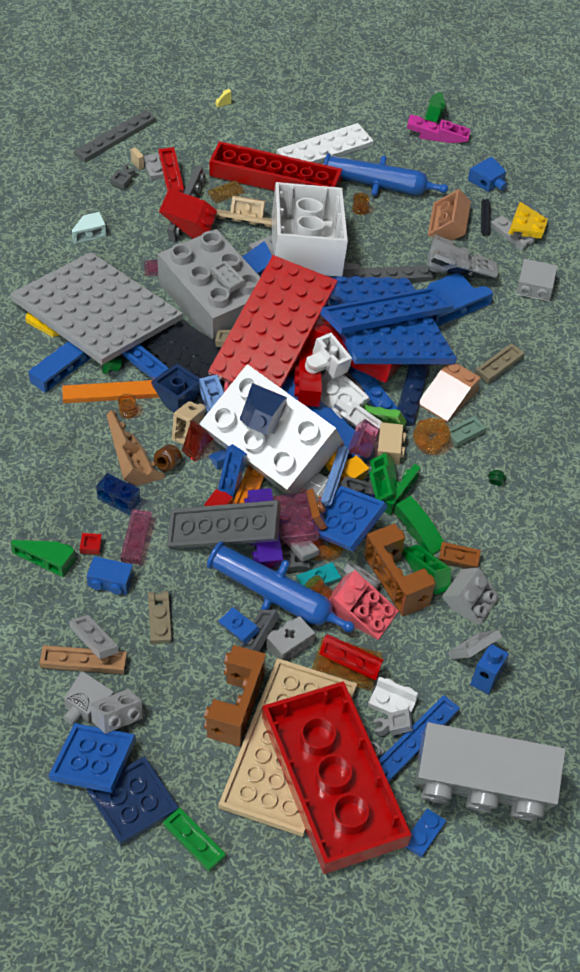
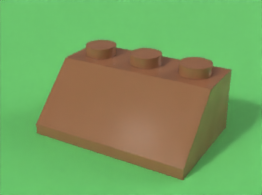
(450, 216)

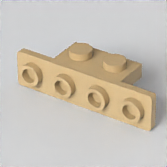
(246, 209)

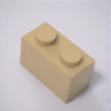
(390, 441)

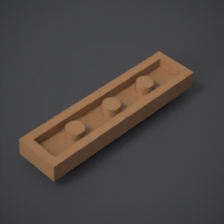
(81, 660)

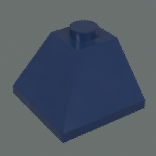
(176, 387)
(262, 409)

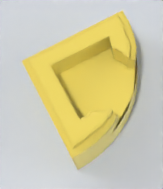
(224, 99)

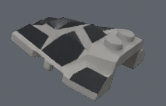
(448, 258)

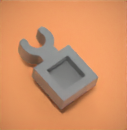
(397, 723)

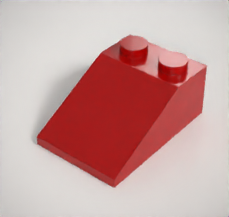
(188, 213)

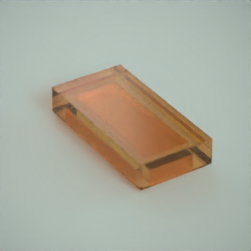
(225, 191)

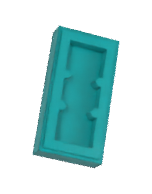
(327, 572)

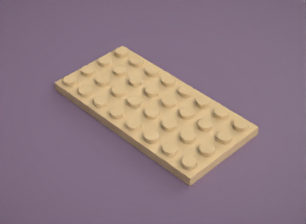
(257, 780)

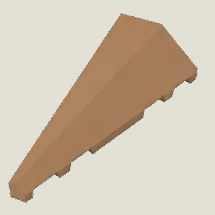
(131, 455)

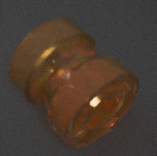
(360, 204)
(127, 406)
(317, 584)

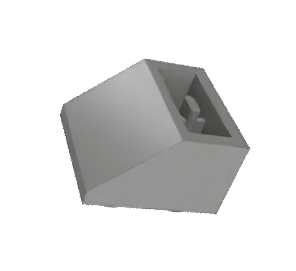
(471, 595)

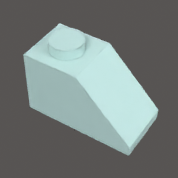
(89, 228)

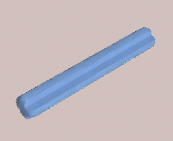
(334, 476)

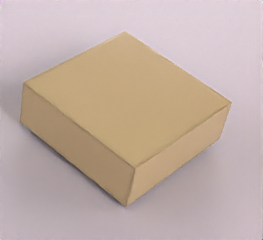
(137, 158)

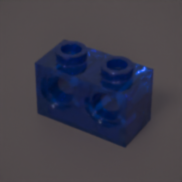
(118, 493)

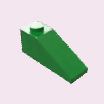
(46, 554)
(420, 558)

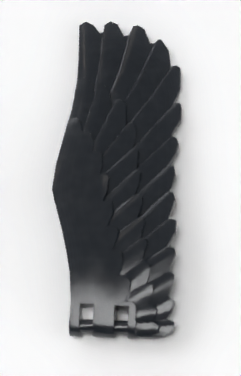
(187, 347)

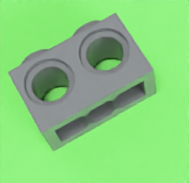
(116, 711)

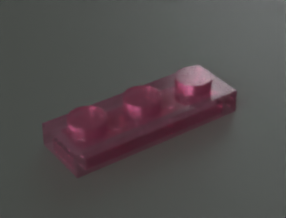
(136, 536)

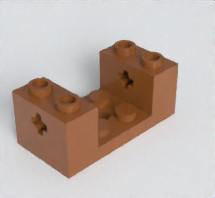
(406, 592)
(229, 721)

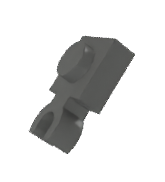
(122, 178)

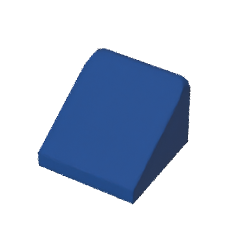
(218, 458)

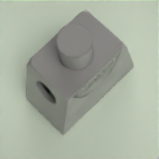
(81, 695)

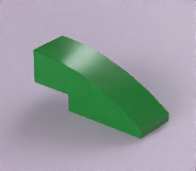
(435, 107)
(383, 477)
(419, 525)

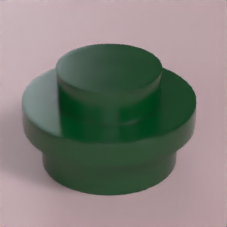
(497, 477)

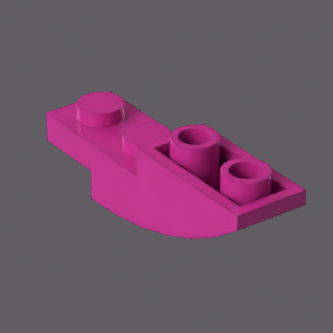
(443, 132)

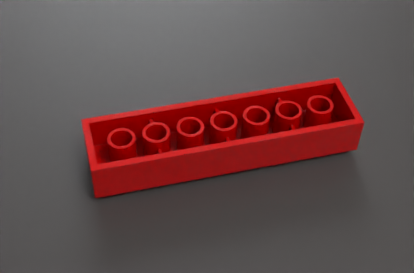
(266, 168)

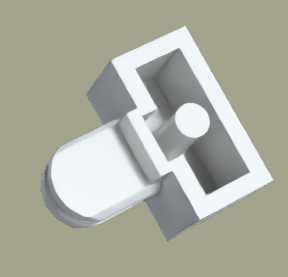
(328, 355)

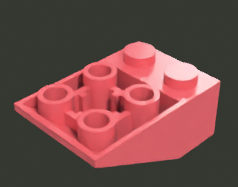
(362, 604)

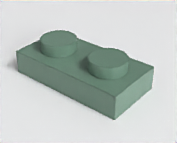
(466, 431)

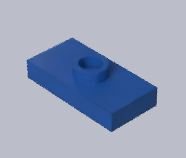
(239, 625)

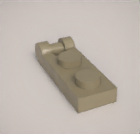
(159, 618)

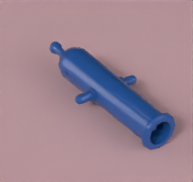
(384, 176)
(276, 587)

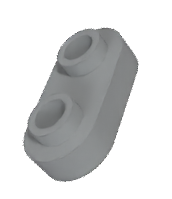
(374, 581)

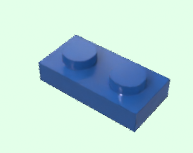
(425, 832)

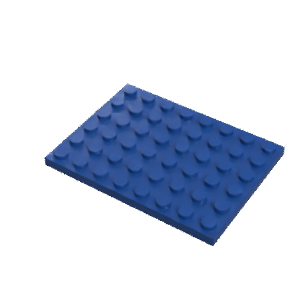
(397, 343)

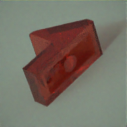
(195, 441)

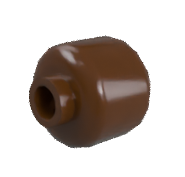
(167, 457)

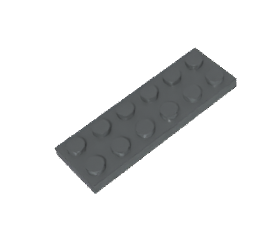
(226, 523)

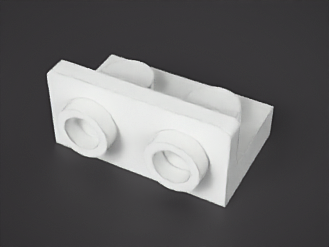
(392, 697)

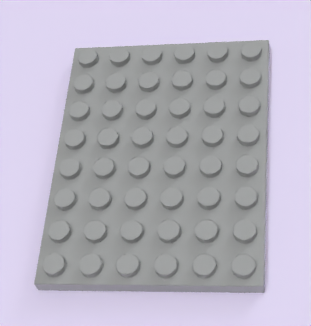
(96, 307)

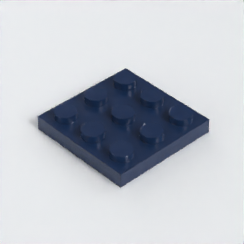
(135, 803)

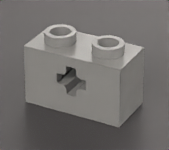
(290, 639)

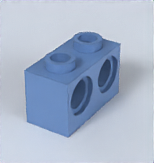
(210, 390)

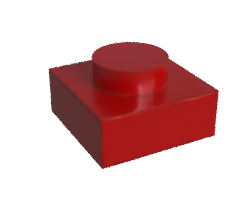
(90, 543)

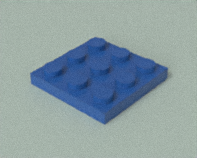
(350, 518)
(92, 758)

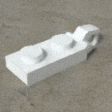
(354, 413)

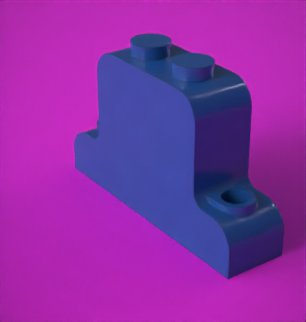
(462, 295)

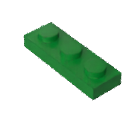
(408, 479)
(194, 840)

